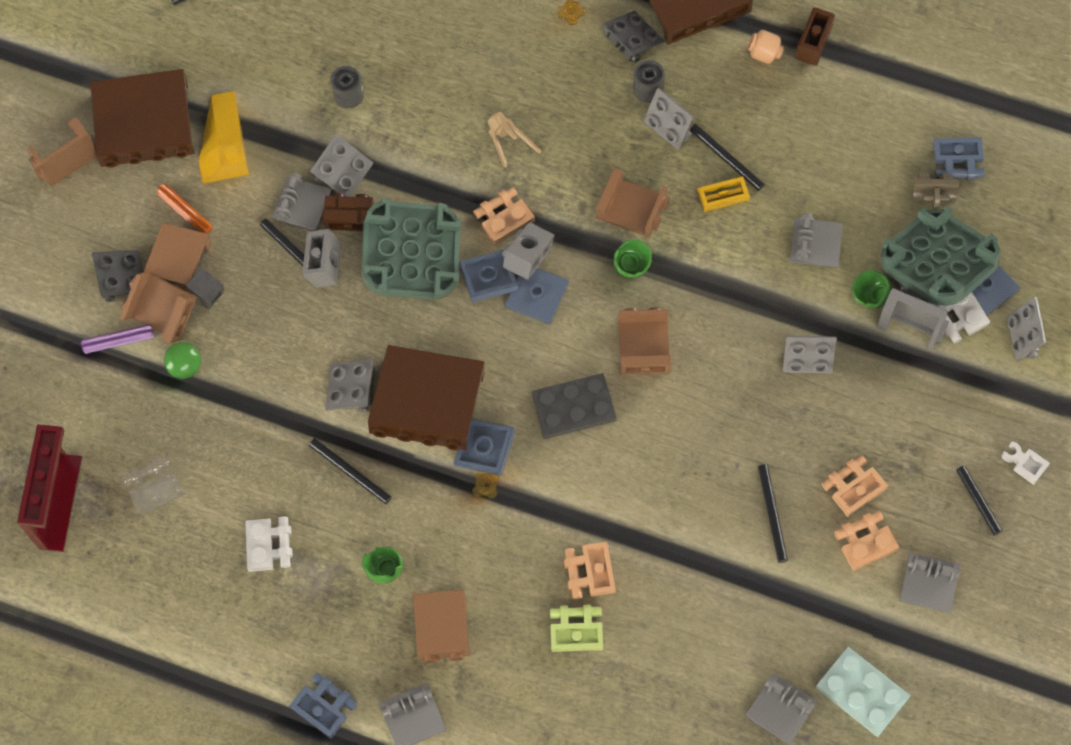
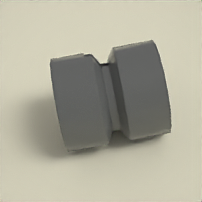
(647, 78)
(347, 87)

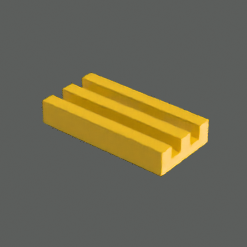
(723, 194)

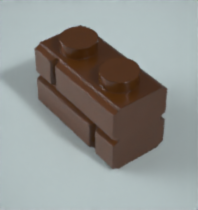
(815, 36)
(346, 212)

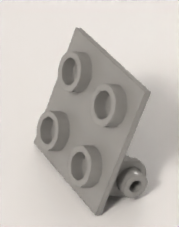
(668, 119)
(341, 167)
(301, 203)
(816, 242)
(1026, 330)
(809, 354)
(350, 385)
(930, 582)
(781, 708)
(412, 716)

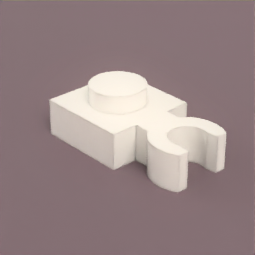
(1028, 465)

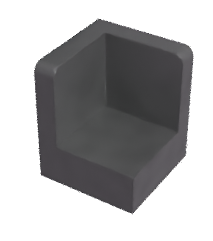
(206, 288)

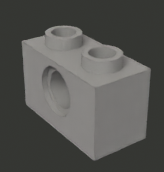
(527, 250)
(321, 258)

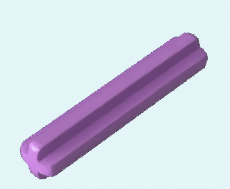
(117, 338)

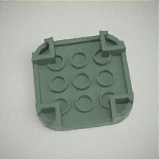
(410, 250)
(940, 257)

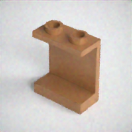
(66, 158)
(631, 205)
(177, 254)
(158, 304)
(644, 341)
(441, 626)

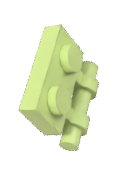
(576, 636)

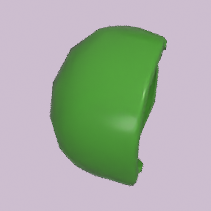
(632, 258)
(871, 289)
(182, 360)
(382, 565)

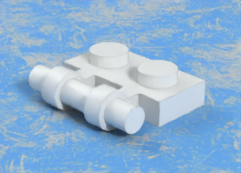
(970, 318)
(260, 544)

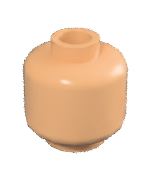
(765, 46)

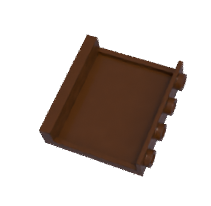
(691, 17)
(141, 118)
(425, 397)

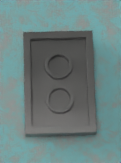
(574, 406)

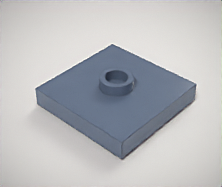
(487, 277)
(995, 290)
(538, 295)
(486, 448)

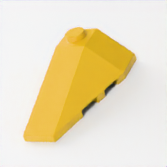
(222, 145)

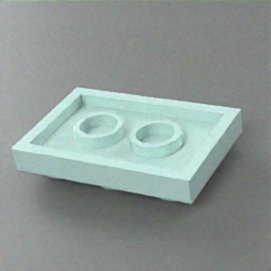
(862, 691)

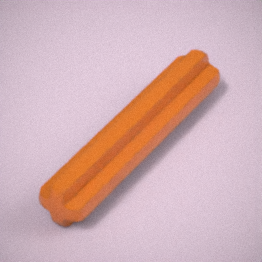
(184, 209)

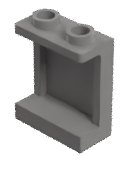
(914, 314)

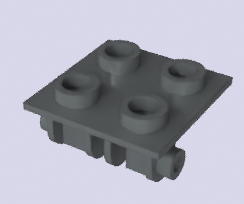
(632, 35)
(116, 271)

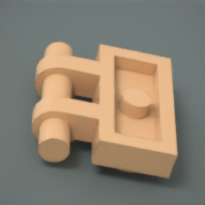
(506, 222)
(857, 492)
(870, 547)
(598, 570)

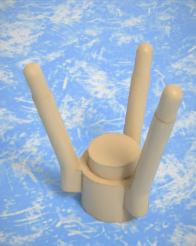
(502, 126)

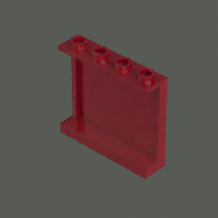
(49, 490)

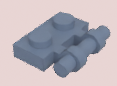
(959, 151)
(318, 711)

